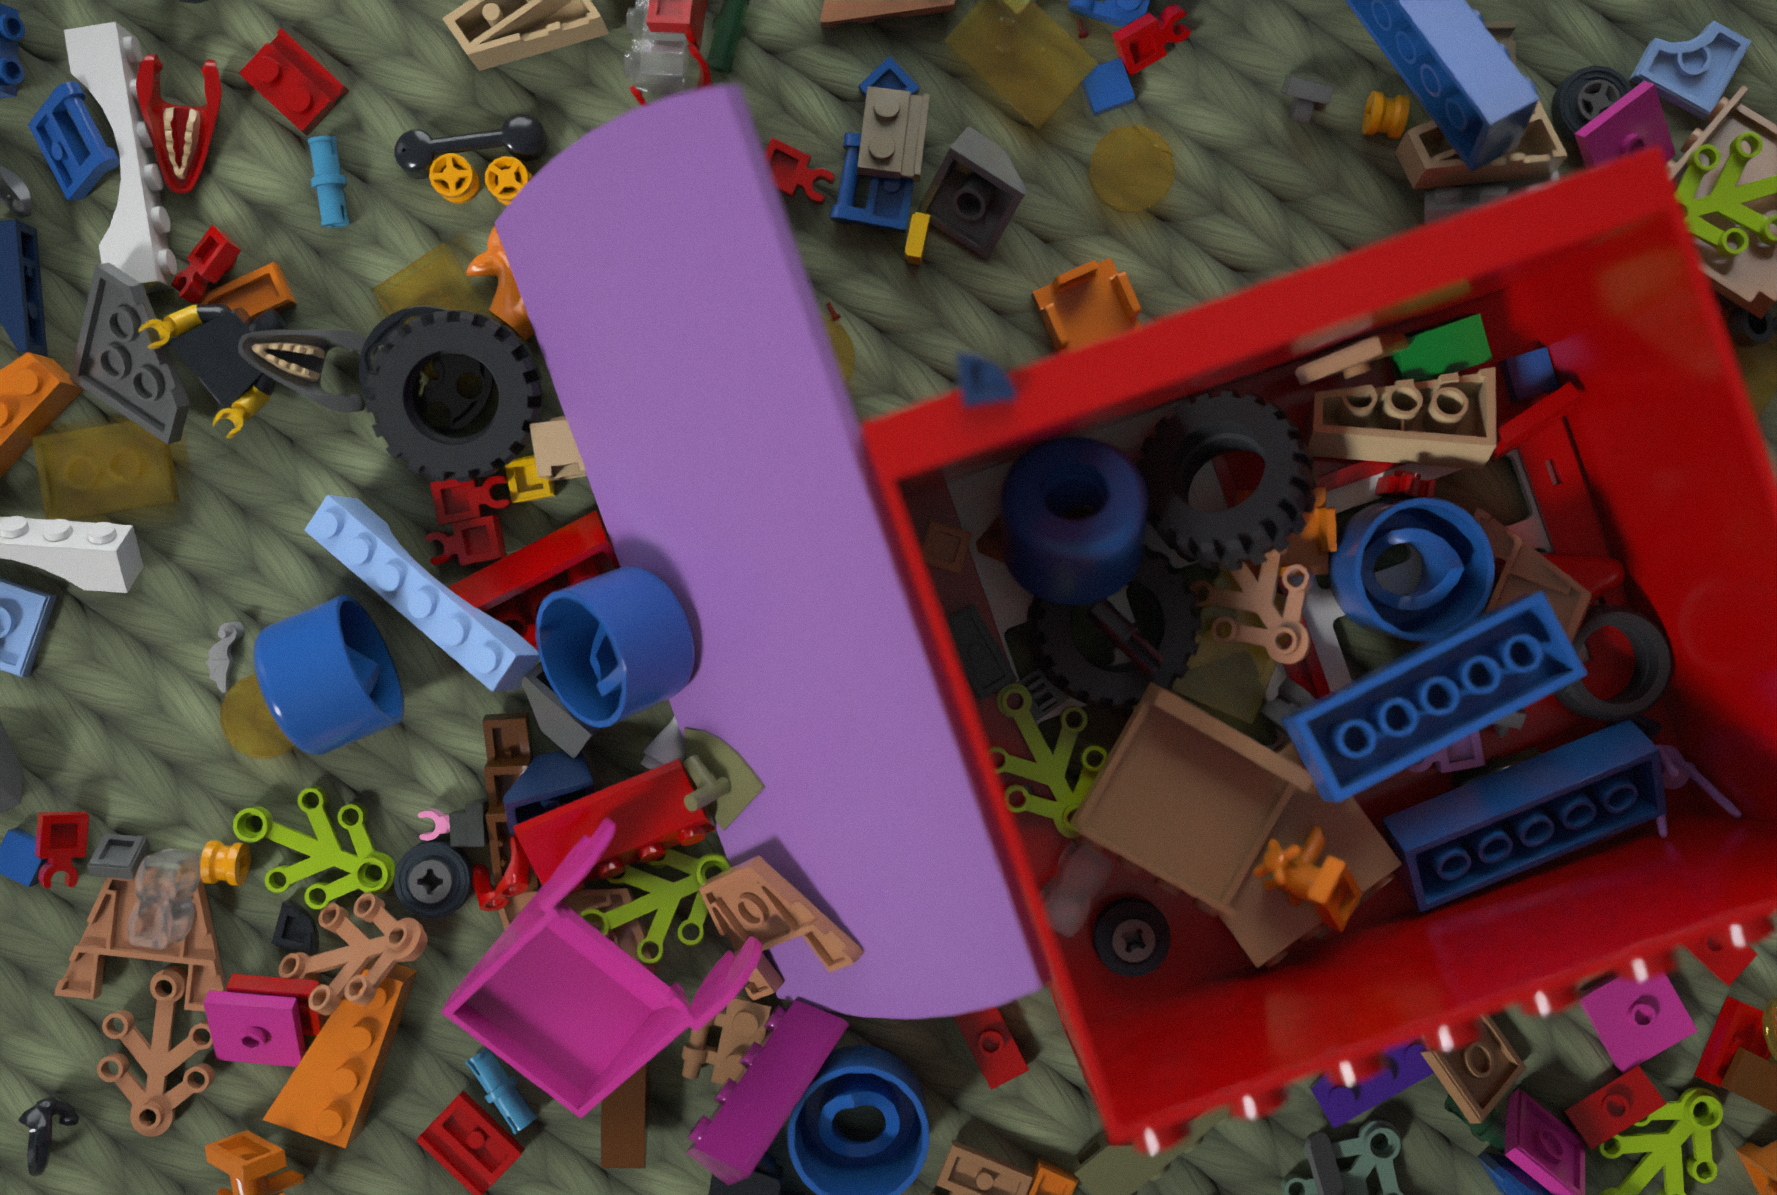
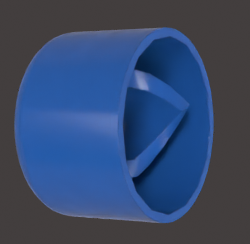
(1073, 558)
(1453, 577)
(614, 645)
(328, 676)
(869, 1167)

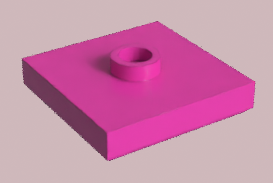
(1626, 128)
(1636, 1018)
(255, 1028)
(1544, 1146)

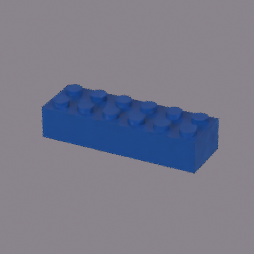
(1454, 72)
(1433, 696)
(1526, 814)

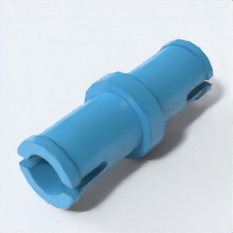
(328, 182)
(501, 1090)

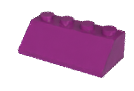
(764, 1091)

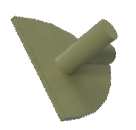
(721, 775)

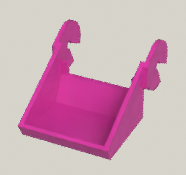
(573, 1003)

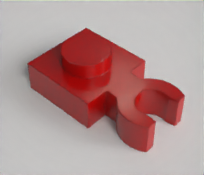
(1144, 39)
(790, 171)
(208, 262)
(1404, 486)
(464, 500)
(472, 541)
(59, 839)

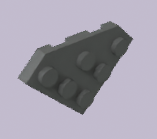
(117, 363)

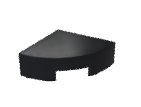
(296, 929)

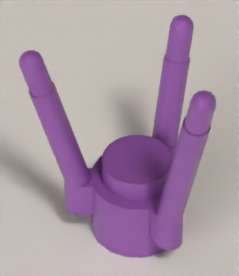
(1675, 775)

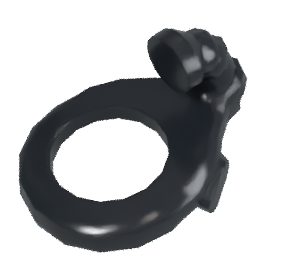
(40, 1135)

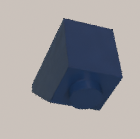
(547, 785)

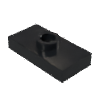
(978, 653)

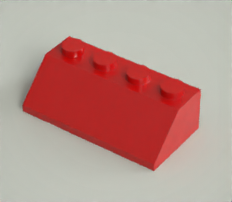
(520, 582)
(647, 819)

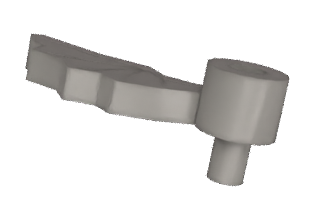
(220, 656)

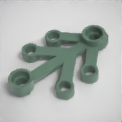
(1368, 1156)

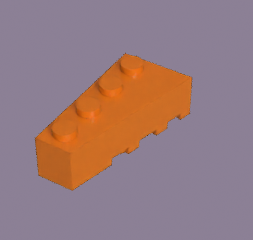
(31, 398)
(344, 1064)

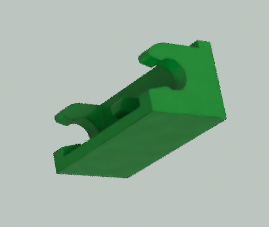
(1442, 349)

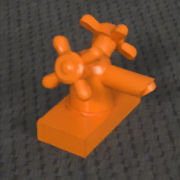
(1328, 888)
(248, 1162)

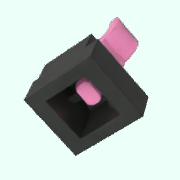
(465, 826)

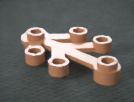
(1259, 598)
(402, 942)
(157, 1058)

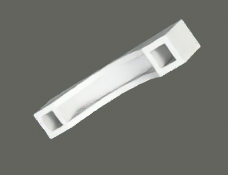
(136, 242)
(84, 553)

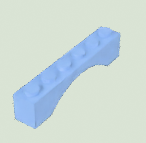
(467, 634)

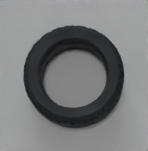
(1650, 672)

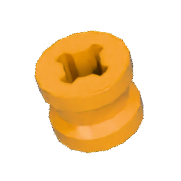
(1385, 114)
(447, 172)
(503, 174)
(225, 863)

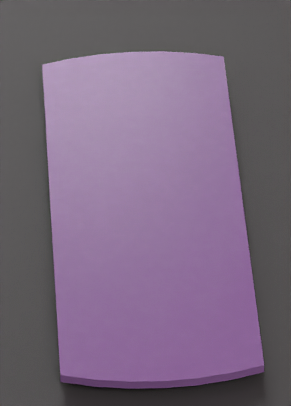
(749, 491)

